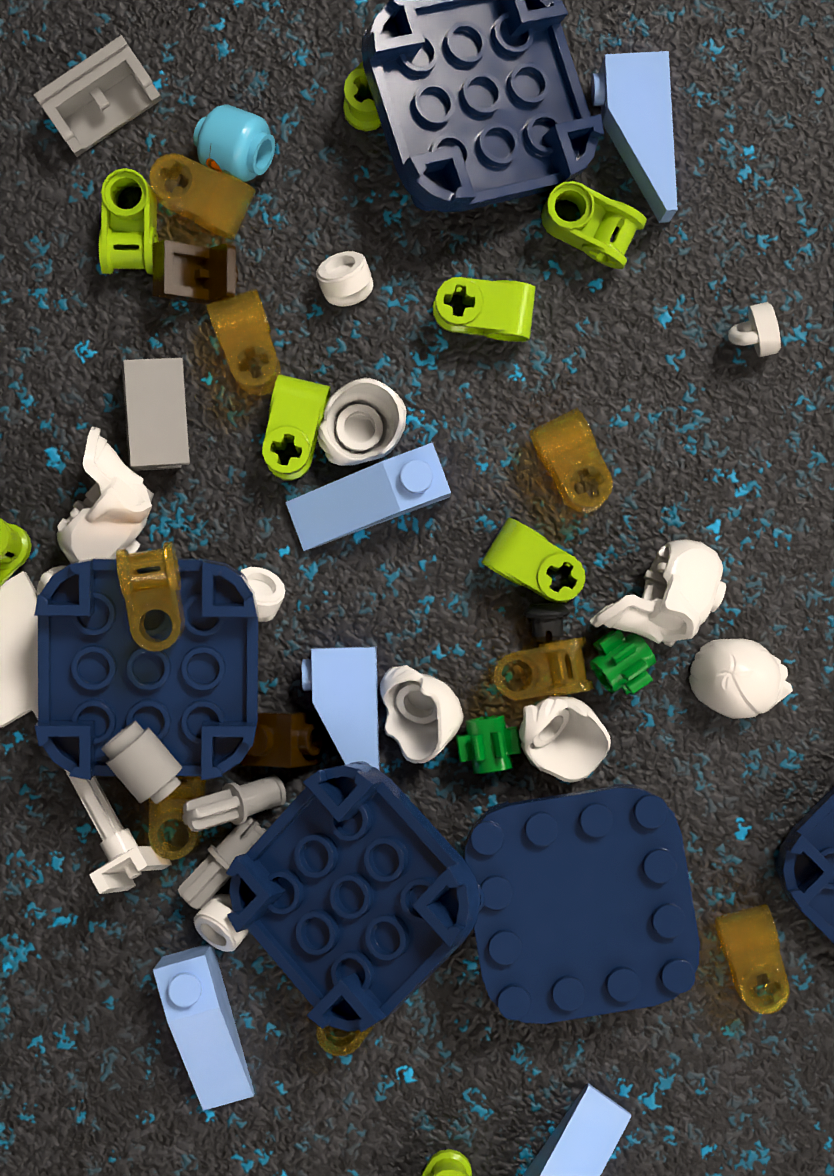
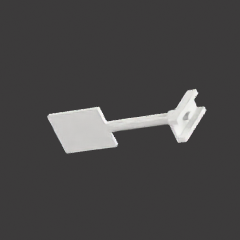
(20, 696)

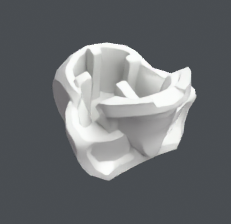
(113, 508)
(676, 595)

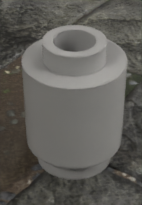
(142, 763)

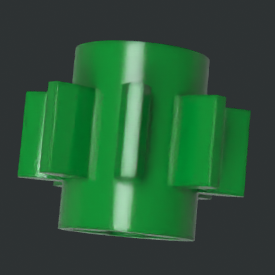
(622, 662)
(488, 744)

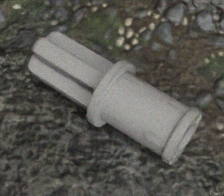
(234, 803)
(211, 873)

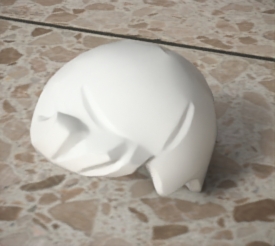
(361, 422)
(738, 678)
(420, 712)
(563, 738)

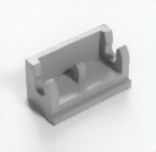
(98, 96)
(155, 414)

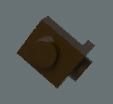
(194, 272)
(286, 740)

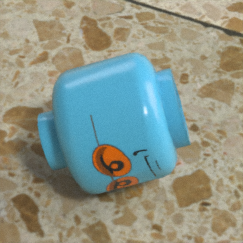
(234, 142)

